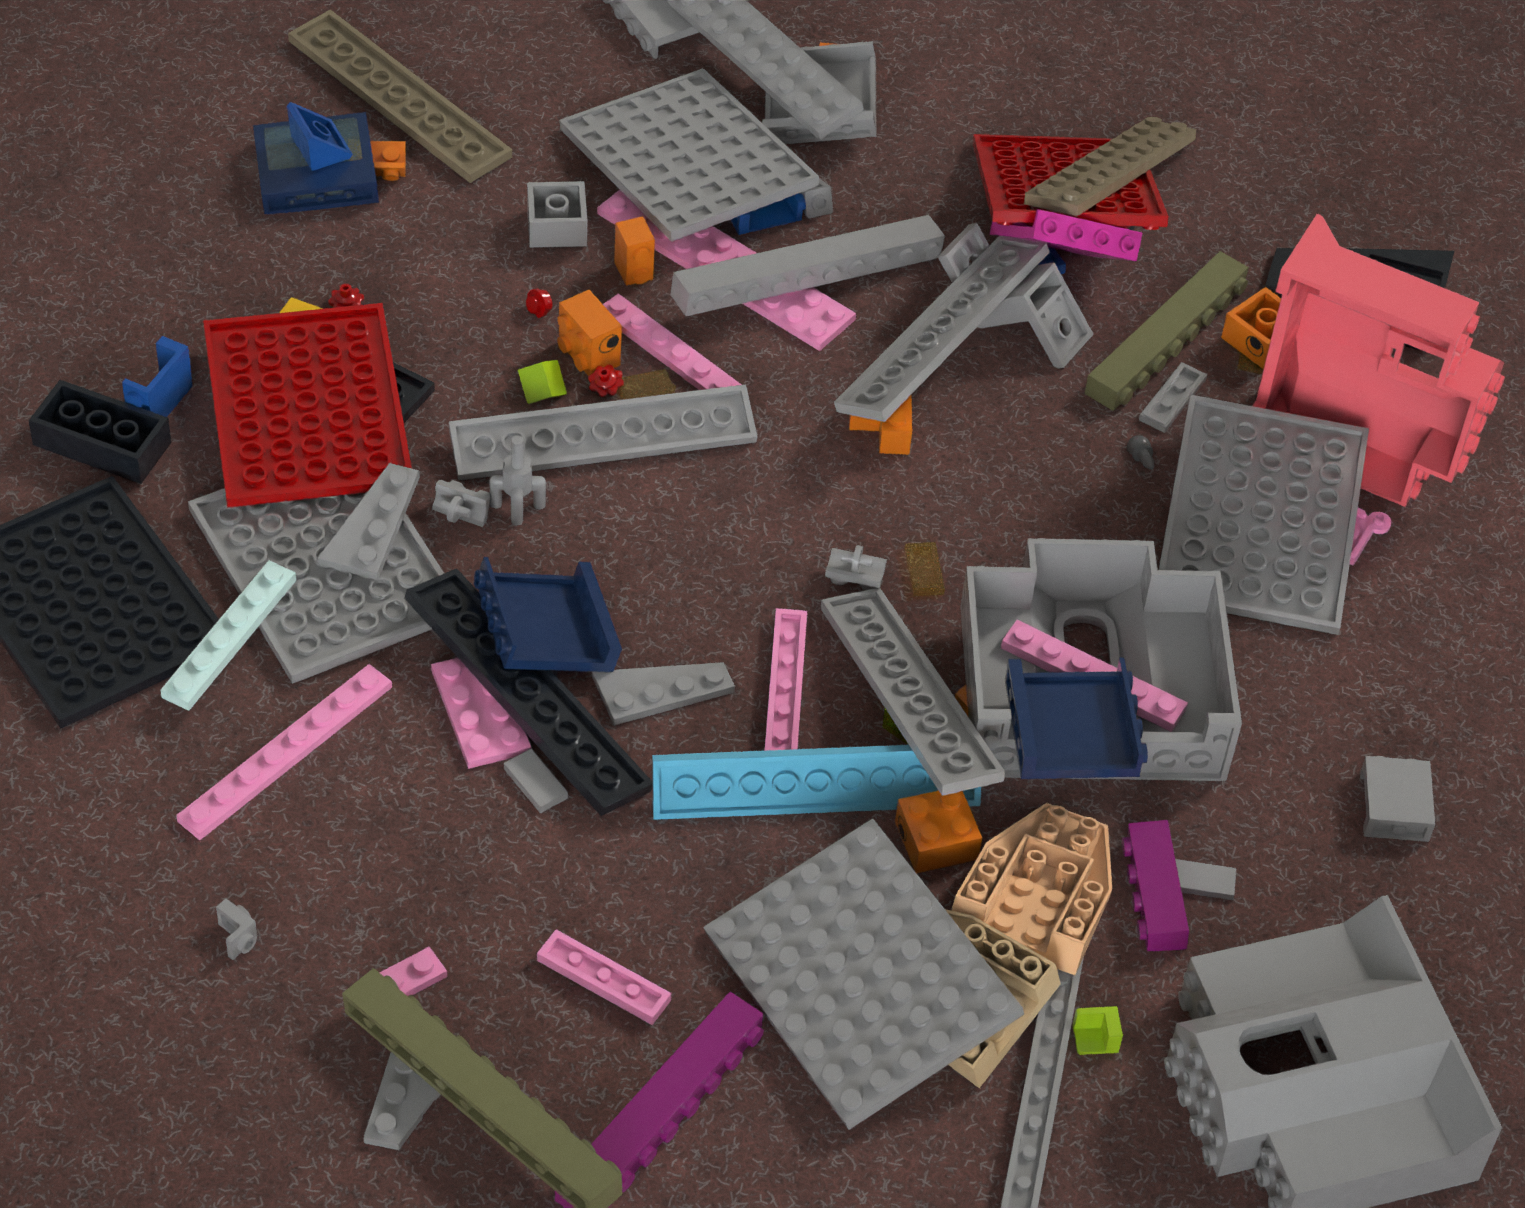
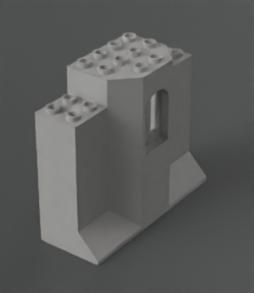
(1161, 622)
(1377, 1113)

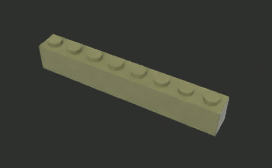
(1167, 331)

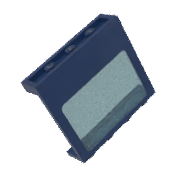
(291, 184)

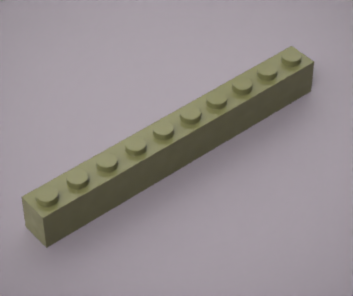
(483, 1093)

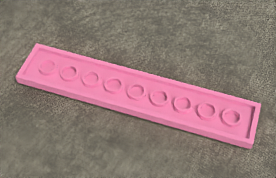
(802, 313)

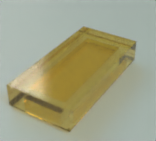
(924, 569)

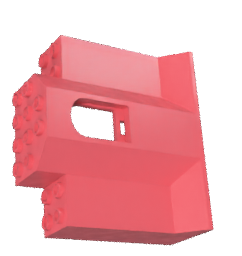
(1336, 363)

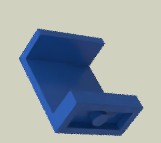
(771, 215)
(168, 385)

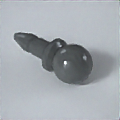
(1141, 450)

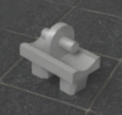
(461, 503)
(855, 568)

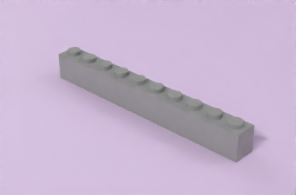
(806, 265)

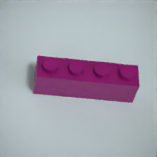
(1157, 886)

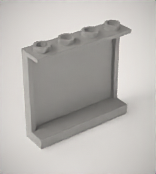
(652, 22)
(852, 67)

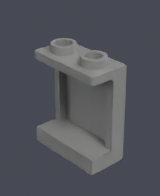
(1398, 798)

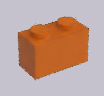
(634, 251)

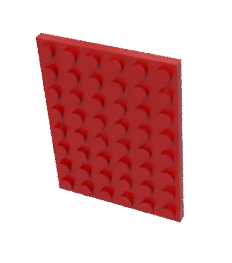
(1018, 163)
(304, 403)

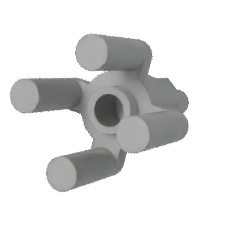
(517, 482)

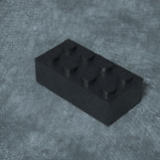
(100, 431)

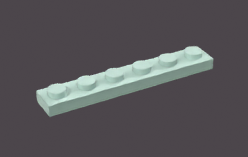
(228, 635)

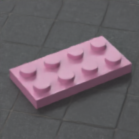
(479, 721)

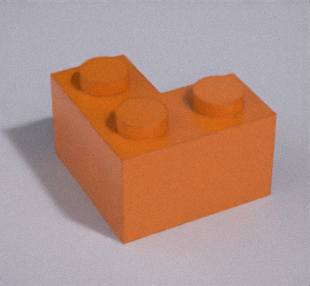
(894, 433)

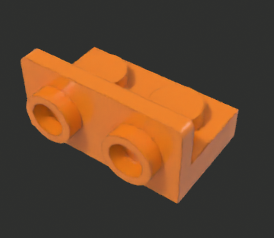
(389, 159)

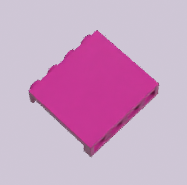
(1075, 236)

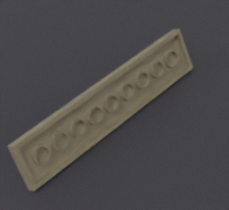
(400, 96)
(1110, 166)

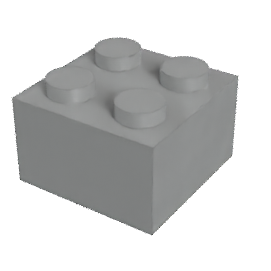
(557, 214)

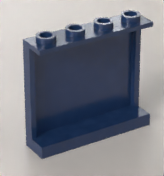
(548, 620)
(1075, 723)

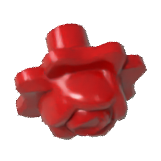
(345, 297)
(605, 380)

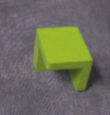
(542, 381)
(1097, 1030)

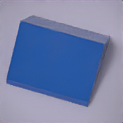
(316, 137)

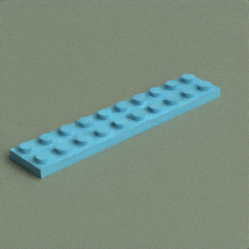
(788, 781)

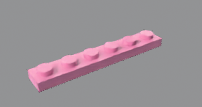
(667, 346)
(1059, 656)
(786, 680)

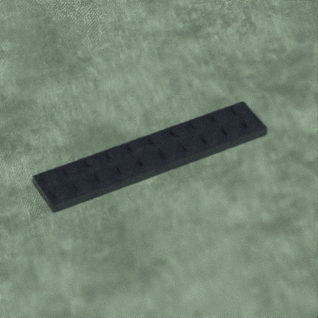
(531, 697)

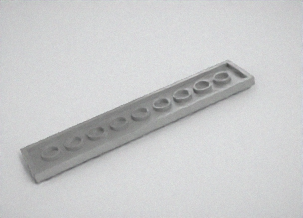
(773, 62)
(941, 328)
(605, 431)
(912, 692)

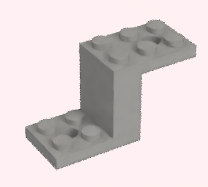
(1039, 299)

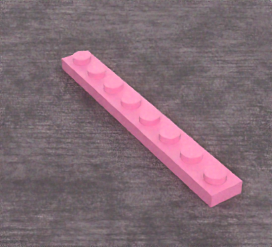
(283, 752)

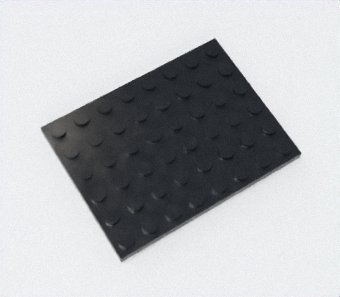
(94, 602)

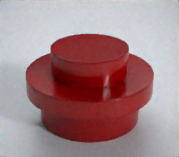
(539, 302)

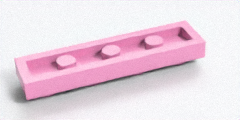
(604, 977)

